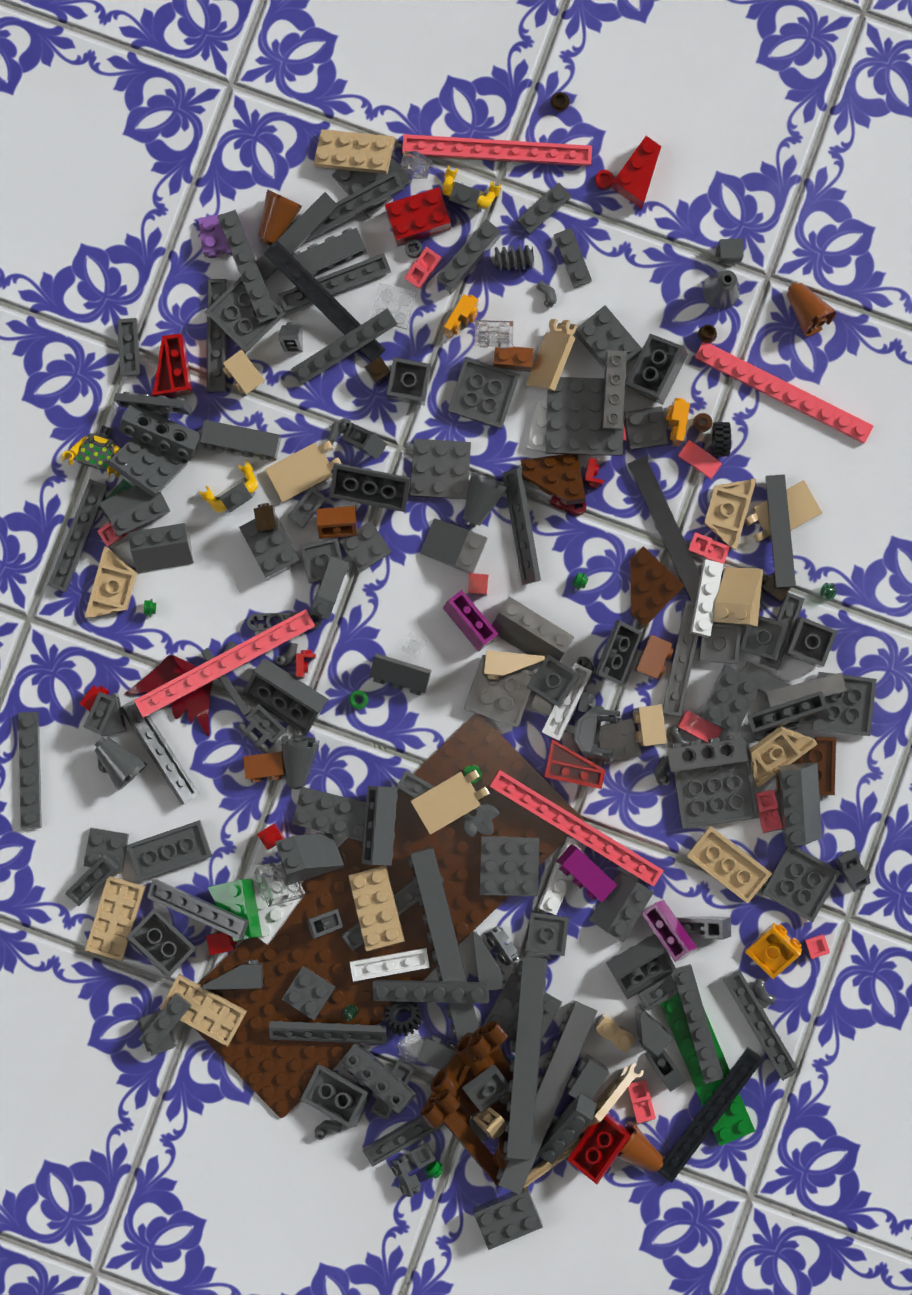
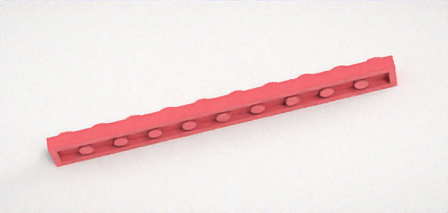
(499, 150)
(784, 392)
(224, 663)
(576, 828)

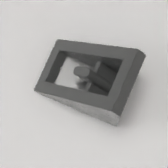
(324, 923)

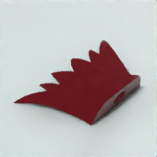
(195, 703)

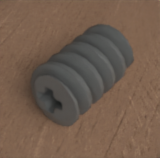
(514, 257)

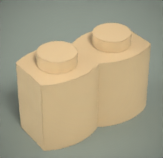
(620, 1036)

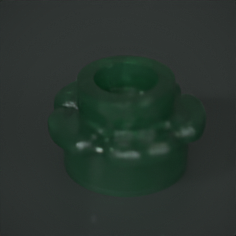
(828, 591)
(350, 1012)

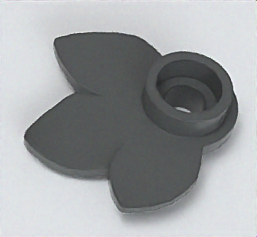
(481, 821)

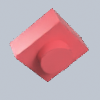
(817, 946)

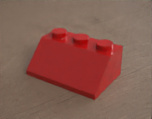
(599, 1148)

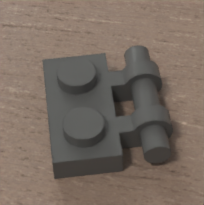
(266, 724)

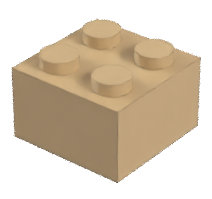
(243, 372)
(650, 725)

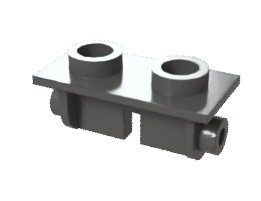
(506, 953)
(407, 1183)

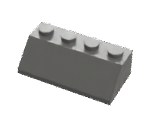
(369, 487)
(530, 631)
(285, 696)
(800, 803)

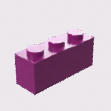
(470, 620)
(585, 874)
(669, 930)

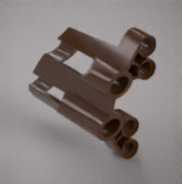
(453, 1106)

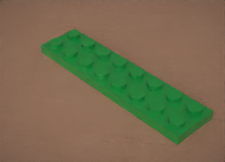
(735, 1120)

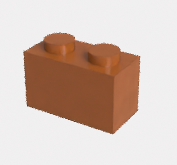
(513, 358)
(336, 522)
(653, 657)
(264, 766)

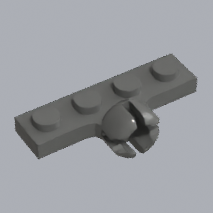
(159, 405)

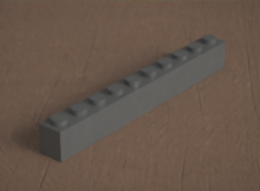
(442, 935)
(527, 1058)
(550, 1089)

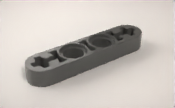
(283, 616)

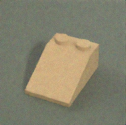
(739, 597)
(505, 663)

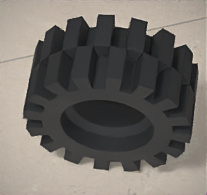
(721, 439)
(405, 1026)

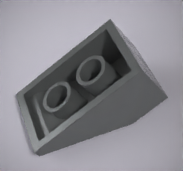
(453, 546)
(308, 856)
(337, 1096)

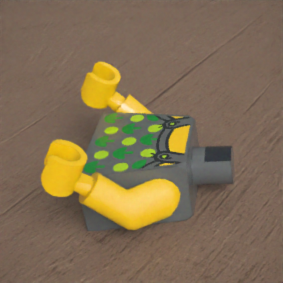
(467, 195)
(94, 451)
(234, 495)

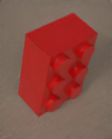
(418, 216)

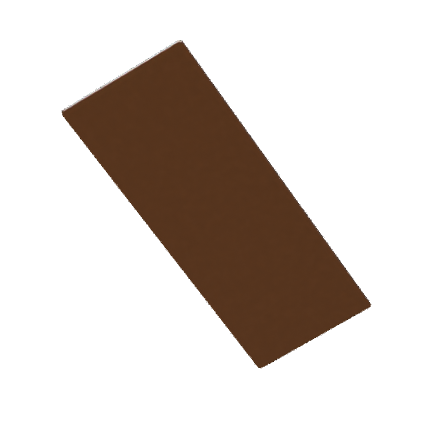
(283, 1068)

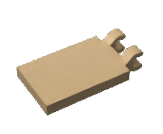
(552, 356)
(301, 470)
(801, 509)
(448, 801)
(614, 1092)

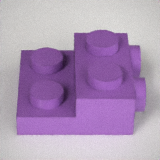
(212, 237)

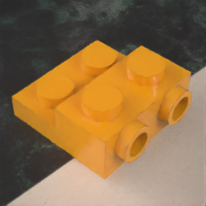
(463, 313)
(677, 418)
(774, 950)

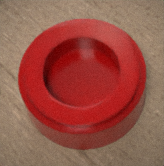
(604, 180)

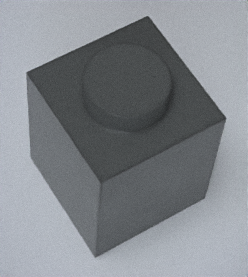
(729, 250)

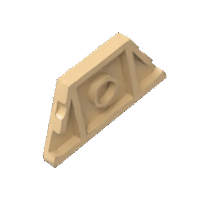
(729, 509)
(111, 586)
(777, 749)

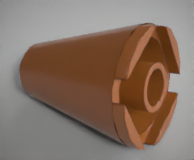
(276, 216)
(809, 309)
(640, 1151)

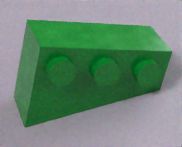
(239, 899)

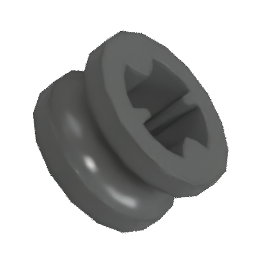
(415, 254)

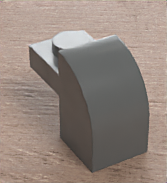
(853, 870)

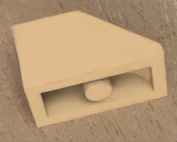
(490, 1122)

